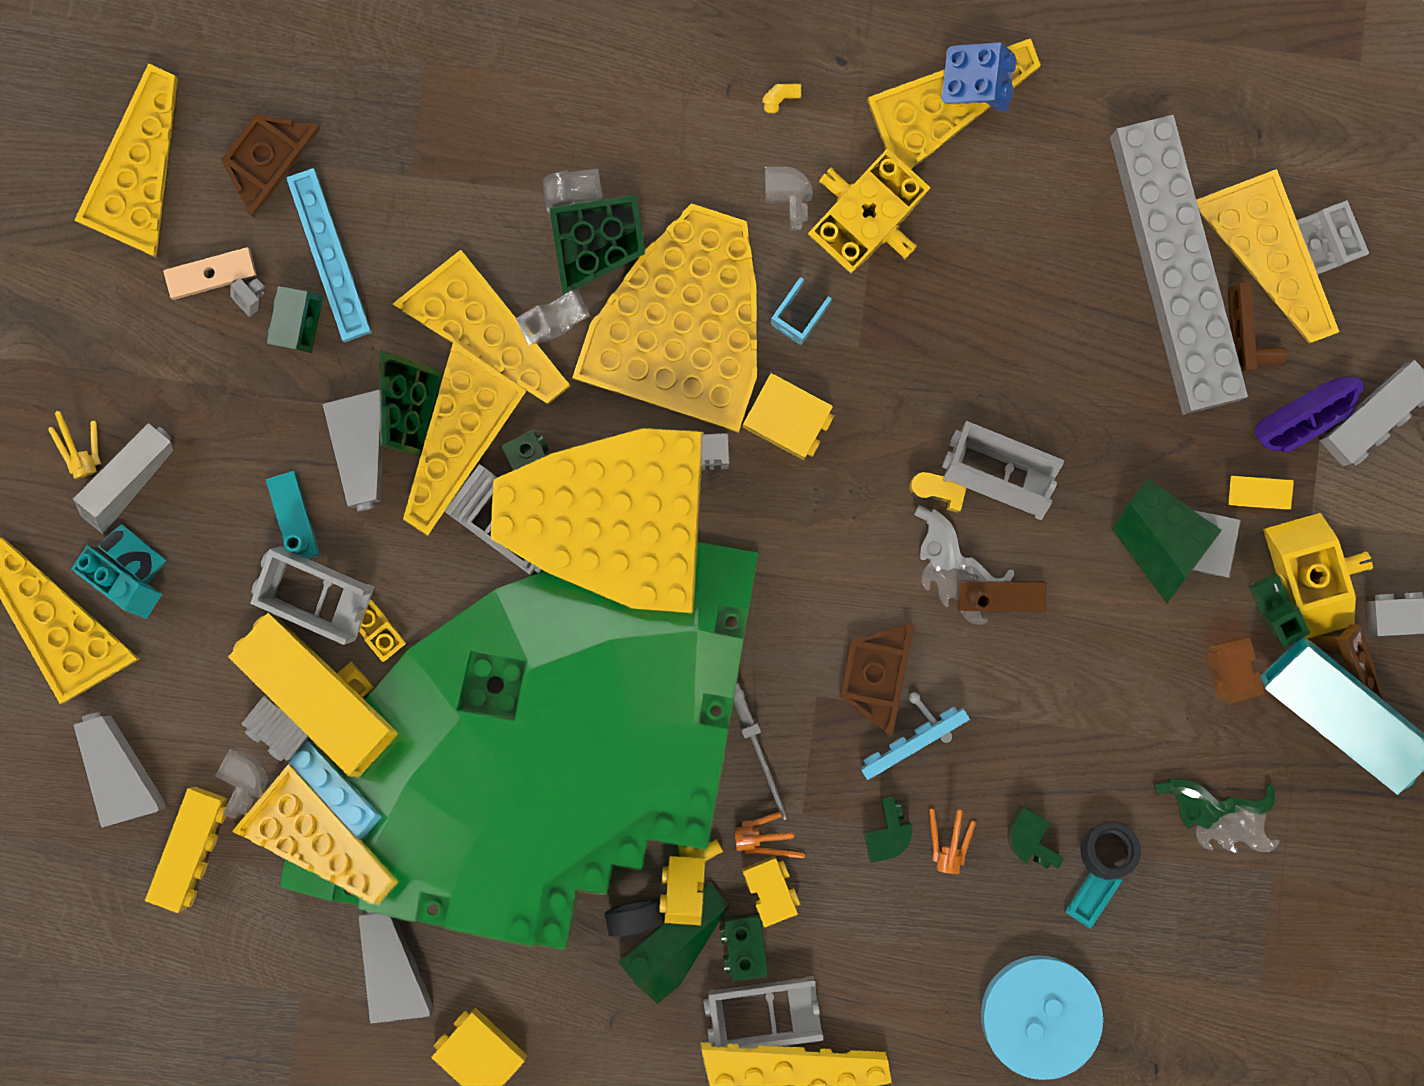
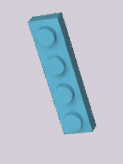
(924, 735)
(335, 789)

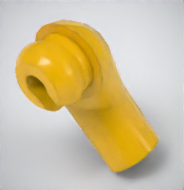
(778, 94)
(712, 850)

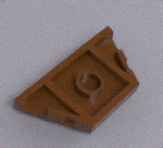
(265, 156)
(876, 674)

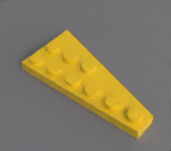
(918, 122)
(131, 180)
(1267, 240)
(468, 311)
(464, 422)
(59, 633)
(308, 833)
(793, 1067)

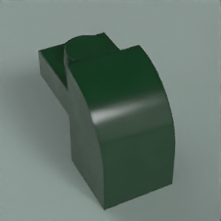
(1277, 611)
(1024, 838)
(891, 840)

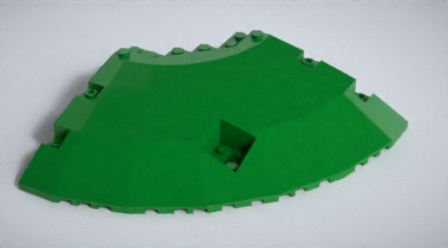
(564, 772)

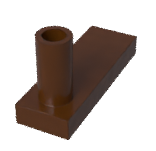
(1244, 332)
(1001, 596)
(1355, 655)

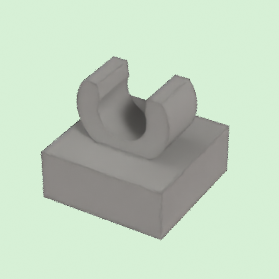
(247, 295)

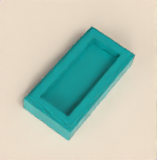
(1092, 899)

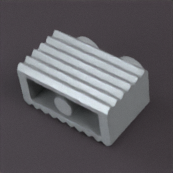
(275, 729)

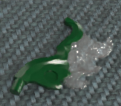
(1223, 820)

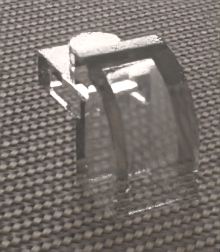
(790, 186)
(571, 187)
(553, 319)
(247, 776)

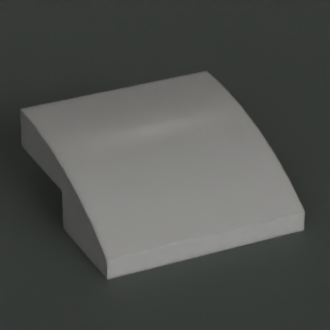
(1332, 237)
(1220, 555)

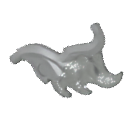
(947, 563)

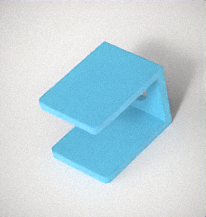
(787, 329)

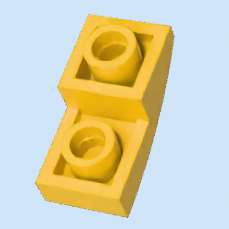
(1261, 492)
(380, 632)

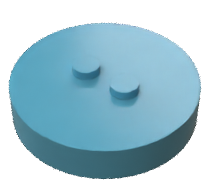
(1041, 1017)

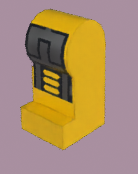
(931, 485)

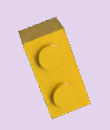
(683, 880)
(768, 881)

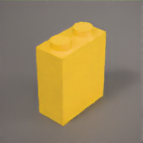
(788, 417)
(478, 1052)

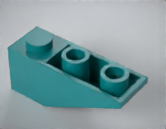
(116, 582)

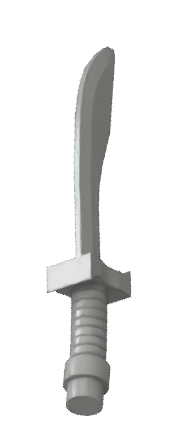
(749, 729)

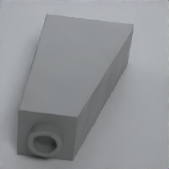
(357, 449)
(123, 477)
(114, 772)
(391, 972)

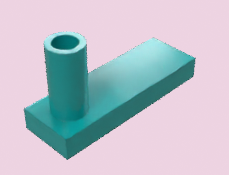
(292, 515)

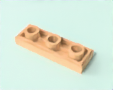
(194, 279)

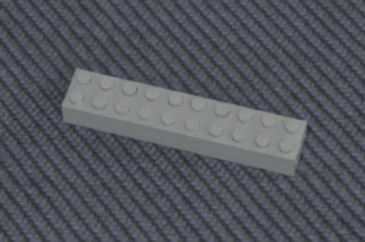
(1178, 265)

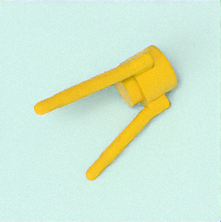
(78, 463)

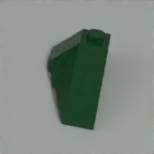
(669, 951)

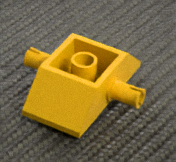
(885, 189)
(1312, 547)

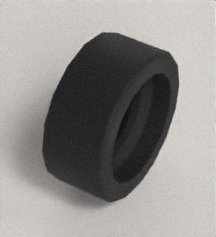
(1130, 841)
(633, 918)

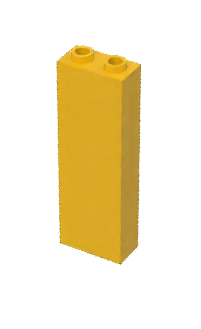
(313, 695)

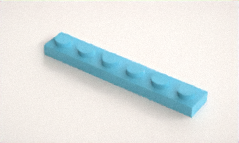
(329, 255)

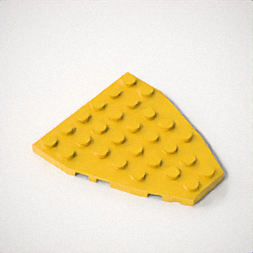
(682, 323)
(610, 516)

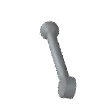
(915, 699)

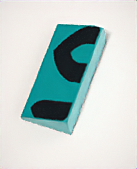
(132, 554)

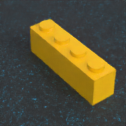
(187, 850)

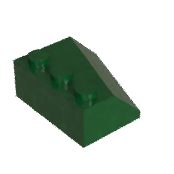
(595, 238)
(406, 402)
(1164, 537)

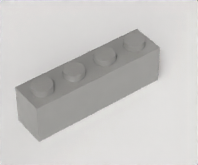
(1377, 415)
(1397, 616)

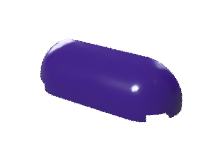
(1309, 415)

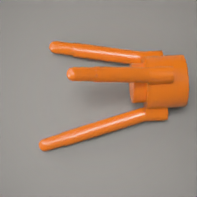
(748, 838)
(951, 857)

